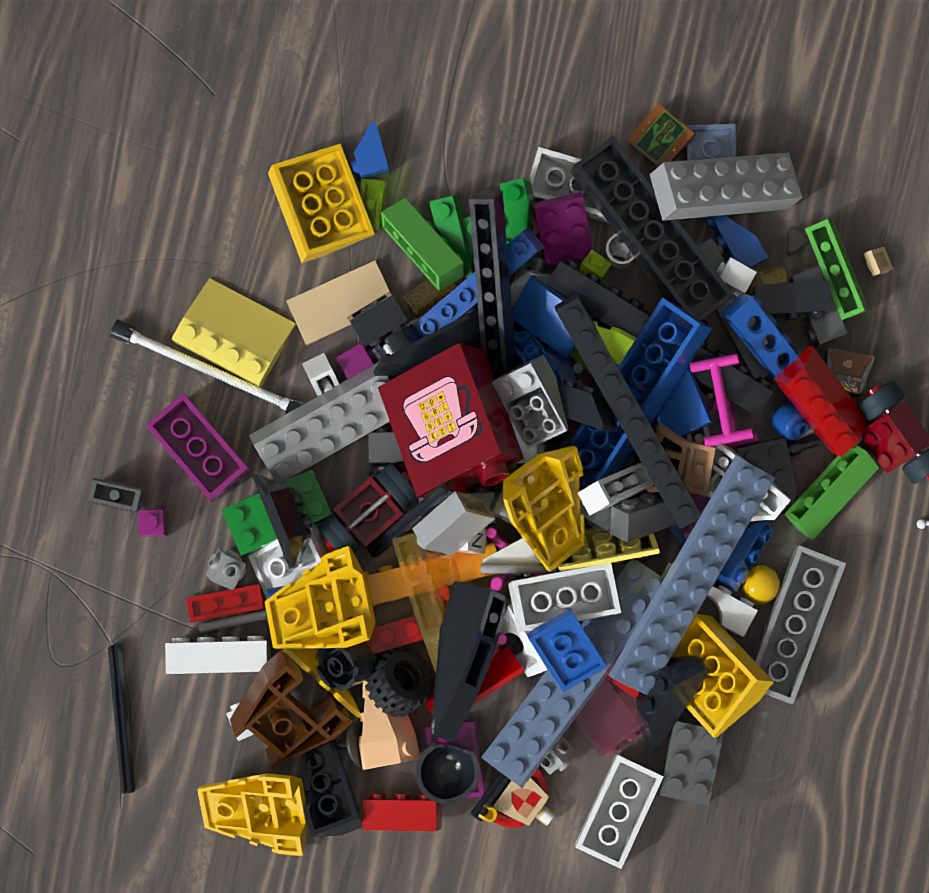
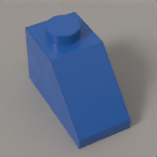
(370, 156)

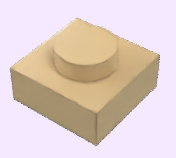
(878, 261)

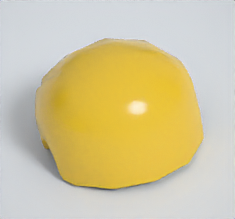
(761, 585)

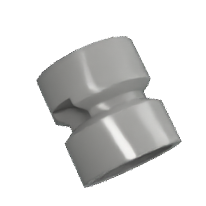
(618, 253)

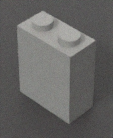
(453, 523)

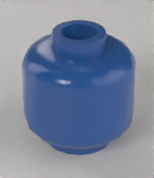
(788, 422)

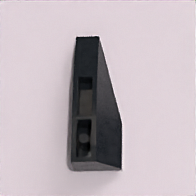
(463, 330)
(464, 653)

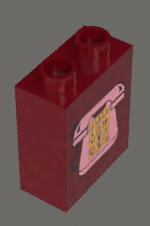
(451, 422)

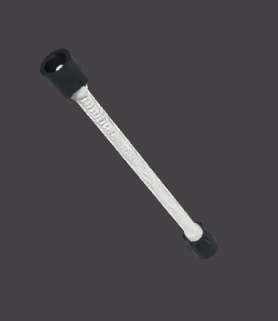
(126, 333)

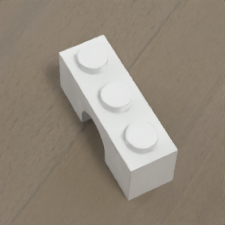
(528, 657)

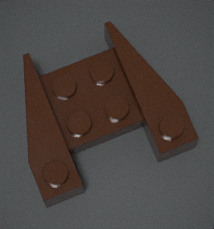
(283, 720)

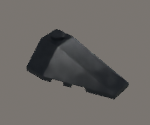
(329, 795)

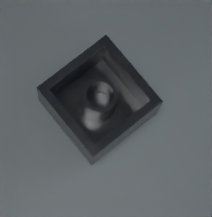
(377, 319)

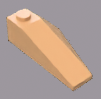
(385, 737)

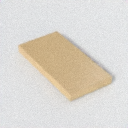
(327, 306)

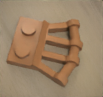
(695, 461)

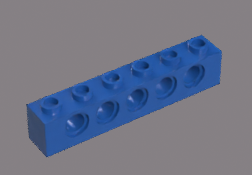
(464, 296)
(739, 315)

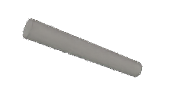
(506, 568)
(232, 621)

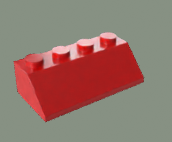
(822, 402)
(501, 670)

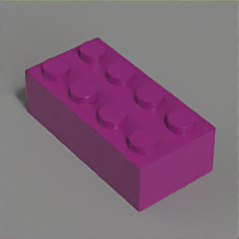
(197, 447)

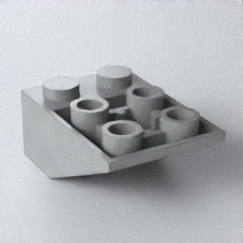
(533, 401)

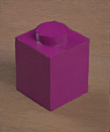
(355, 360)
(152, 523)

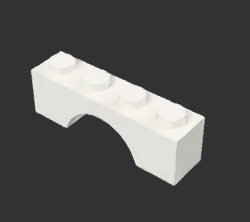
(734, 613)

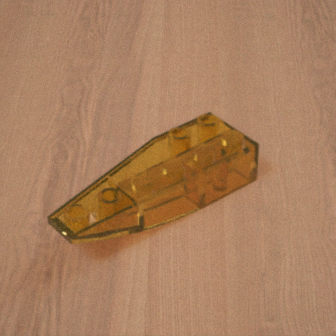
(429, 585)

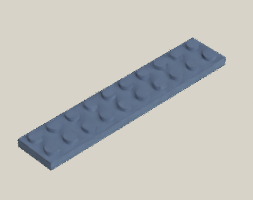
(692, 575)
(548, 709)

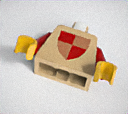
(521, 805)

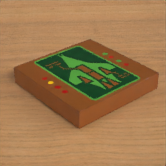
(661, 136)

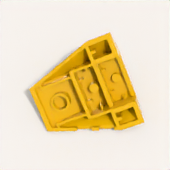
(546, 505)
(324, 606)
(258, 808)

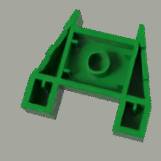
(457, 230)

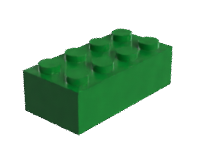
(250, 521)

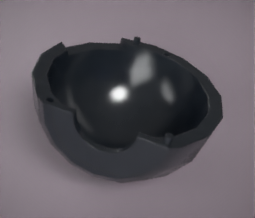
(447, 772)

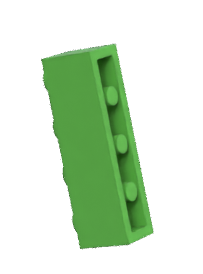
(422, 244)
(837, 269)
(831, 491)

